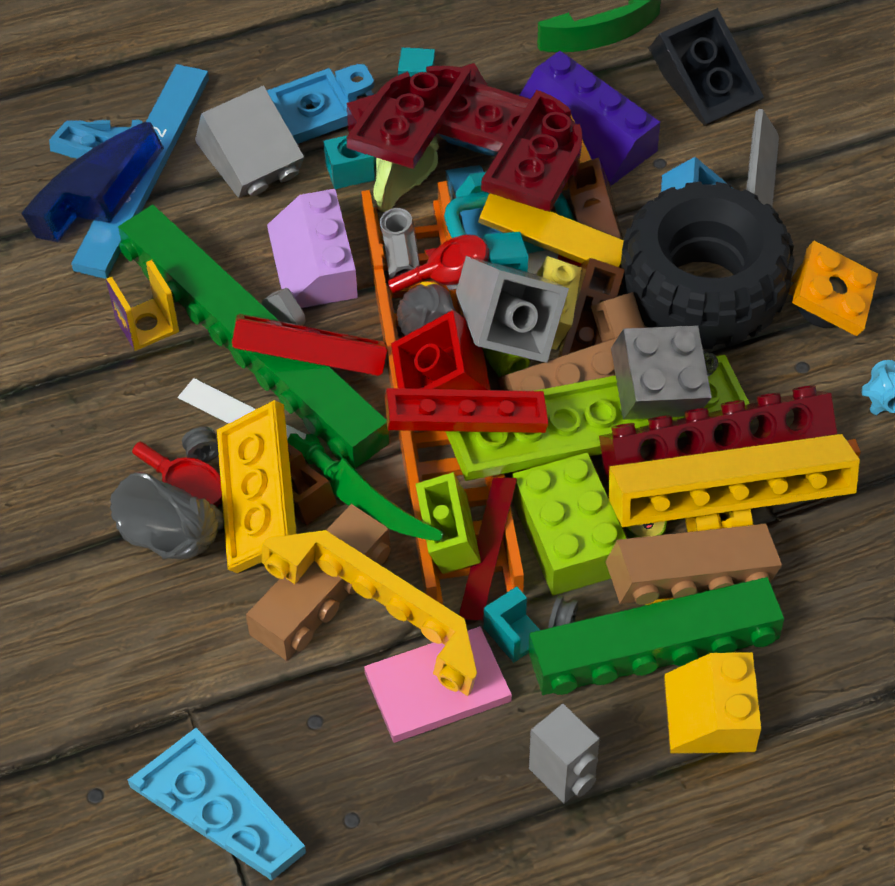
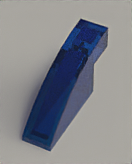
(94, 183)

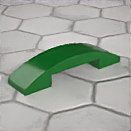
(596, 31)

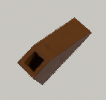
(594, 199)

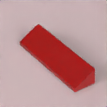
(309, 344)

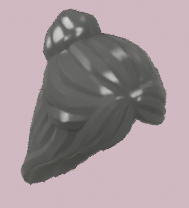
(164, 517)

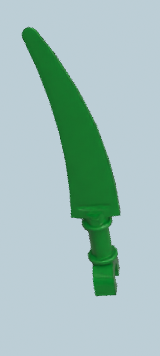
(355, 490)

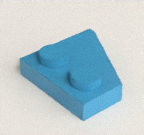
(79, 137)

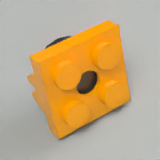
(833, 289)

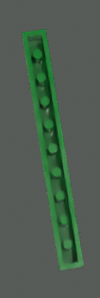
(214, 299)

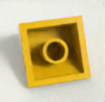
(713, 705)

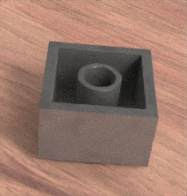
(660, 371)

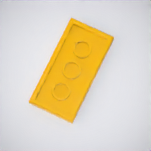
(255, 484)

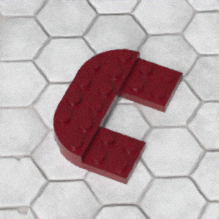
(532, 136)

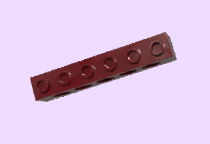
(812, 419)

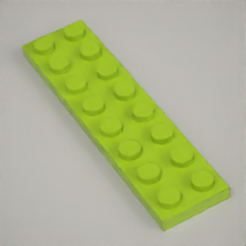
(575, 421)

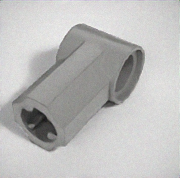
(399, 241)

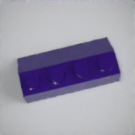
(609, 122)

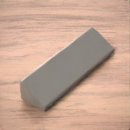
(763, 158)

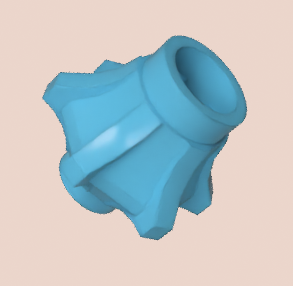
(881, 387)

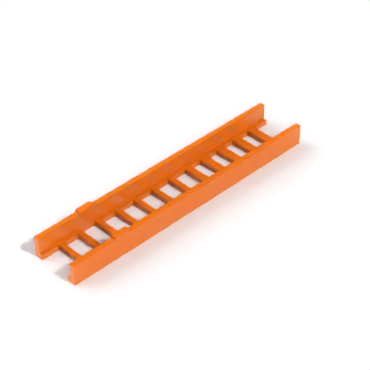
(509, 556)

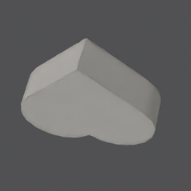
(284, 307)

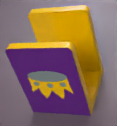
(159, 307)

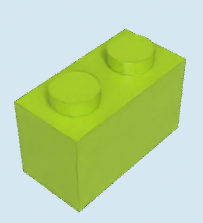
(447, 508)

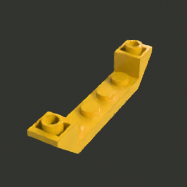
(293, 554)

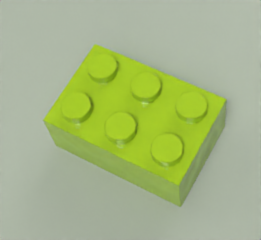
(567, 521)

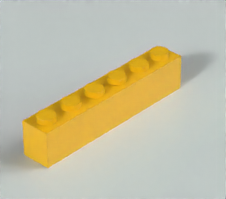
(733, 480)

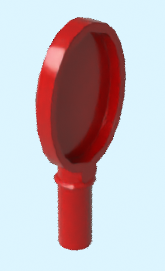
(444, 263)
(184, 473)

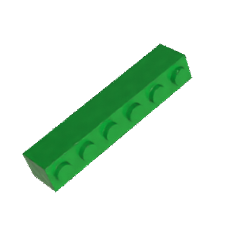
(655, 636)

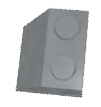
(249, 143)
(510, 308)

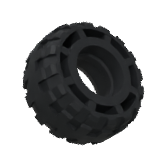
(717, 228)

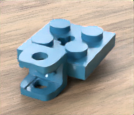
(322, 91)

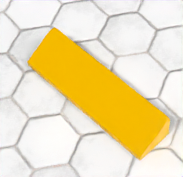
(551, 231)

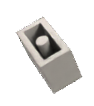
(564, 754)

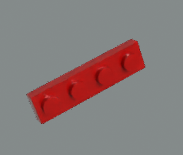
(465, 410)

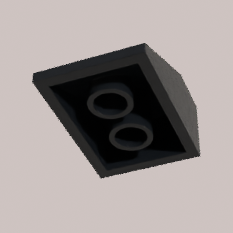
(706, 67)

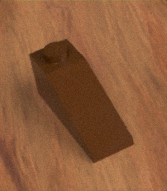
(596, 284)

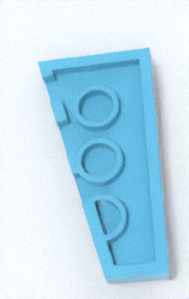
(213, 799)

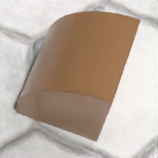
(616, 315)

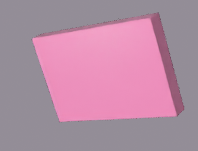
(415, 699)

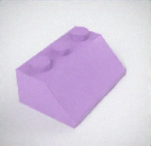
(313, 250)

